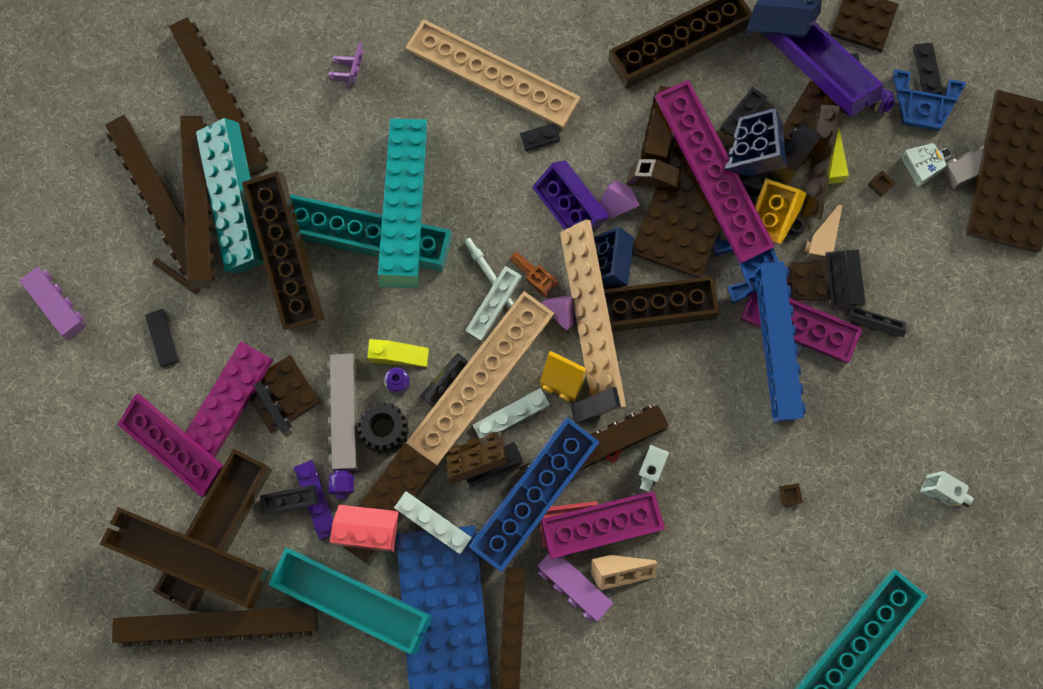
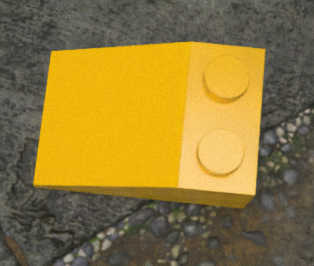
(778, 208)
(562, 377)

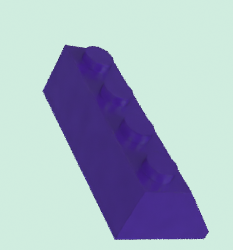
(568, 197)

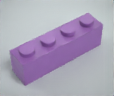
(52, 303)
(575, 586)

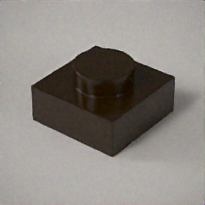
(881, 183)
(790, 494)

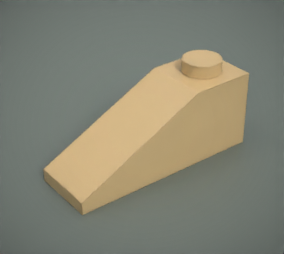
(824, 237)
(619, 570)

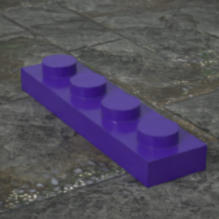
(321, 513)

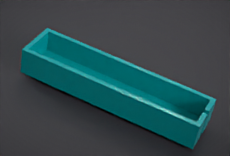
(224, 172)
(351, 600)

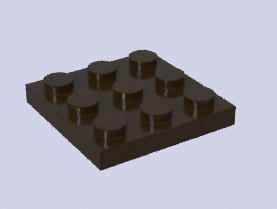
(865, 22)
(290, 391)
(476, 457)

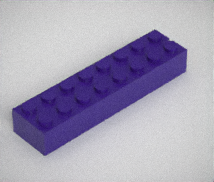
(831, 68)

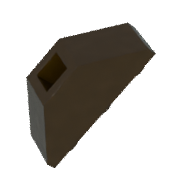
(653, 174)

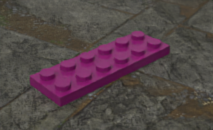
(814, 329)
(228, 398)
(170, 445)
(602, 524)

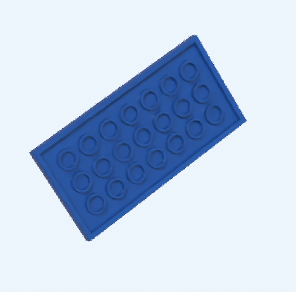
(451, 591)

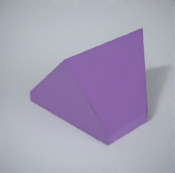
(618, 199)
(563, 309)

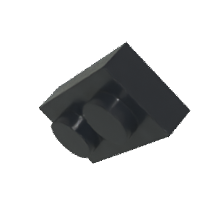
(540, 137)

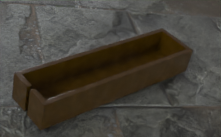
(219, 519)
(185, 558)

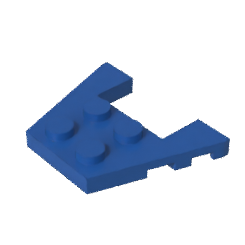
(924, 108)
(743, 290)

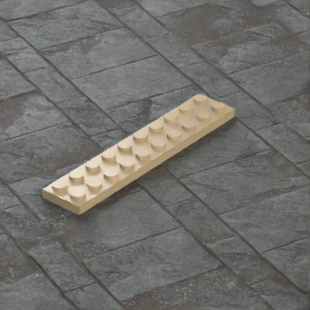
(493, 74)
(591, 310)
(480, 378)

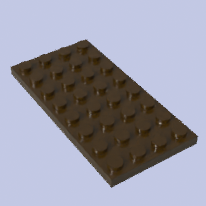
(1010, 175)
(679, 221)

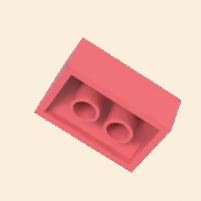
(364, 528)

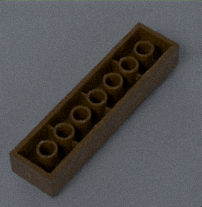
(678, 39)
(283, 250)

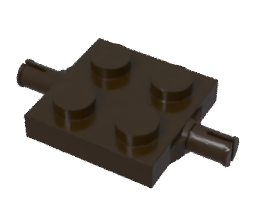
(808, 281)

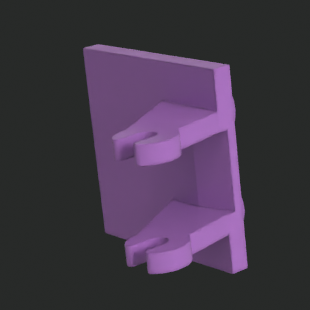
(354, 61)

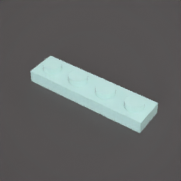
(493, 303)
(512, 414)
(432, 522)

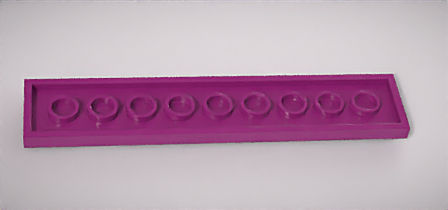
(708, 162)

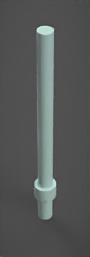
(477, 255)

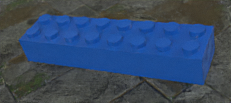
(779, 342)
(533, 494)

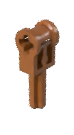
(536, 277)

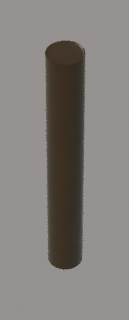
(175, 275)

